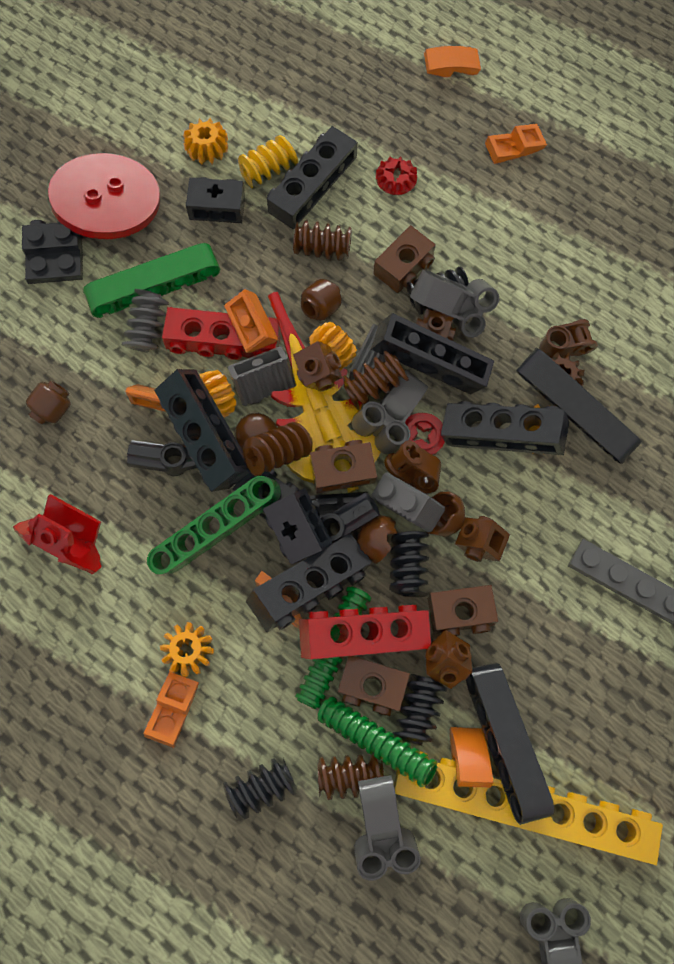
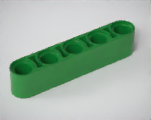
(157, 276)
(200, 530)

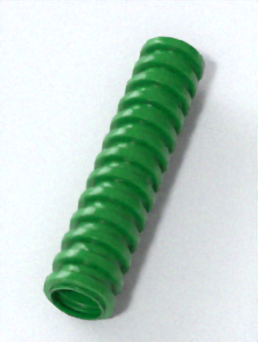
(322, 670)
(377, 741)

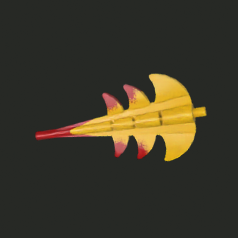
(321, 416)

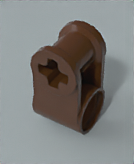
(571, 337)
(416, 467)

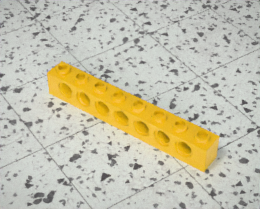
(640, 843)

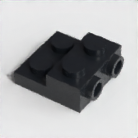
(51, 253)

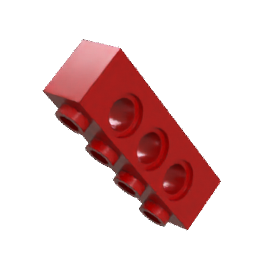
(210, 324)
(411, 635)

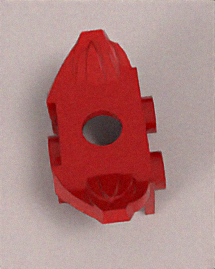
(64, 534)

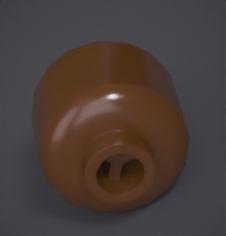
(321, 299)
(48, 402)

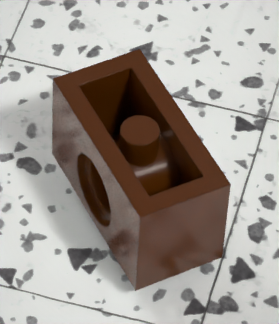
(408, 246)
(329, 479)
(476, 599)
(392, 683)

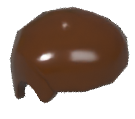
(251, 426)
(452, 517)
(373, 538)

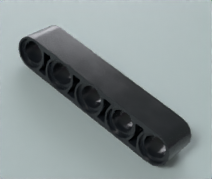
(579, 405)
(509, 744)

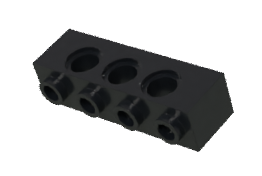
(325, 163)
(432, 354)
(202, 429)
(547, 439)
(274, 611)

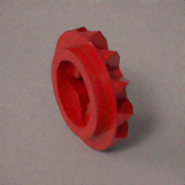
(406, 180)
(426, 422)

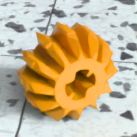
(205, 141)
(337, 340)
(220, 391)
(197, 645)

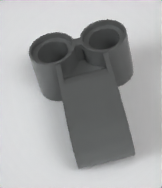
(456, 300)
(390, 414)
(383, 833)
(557, 940)

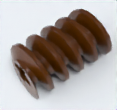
(322, 240)
(373, 379)
(276, 448)
(346, 775)

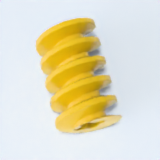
(267, 159)

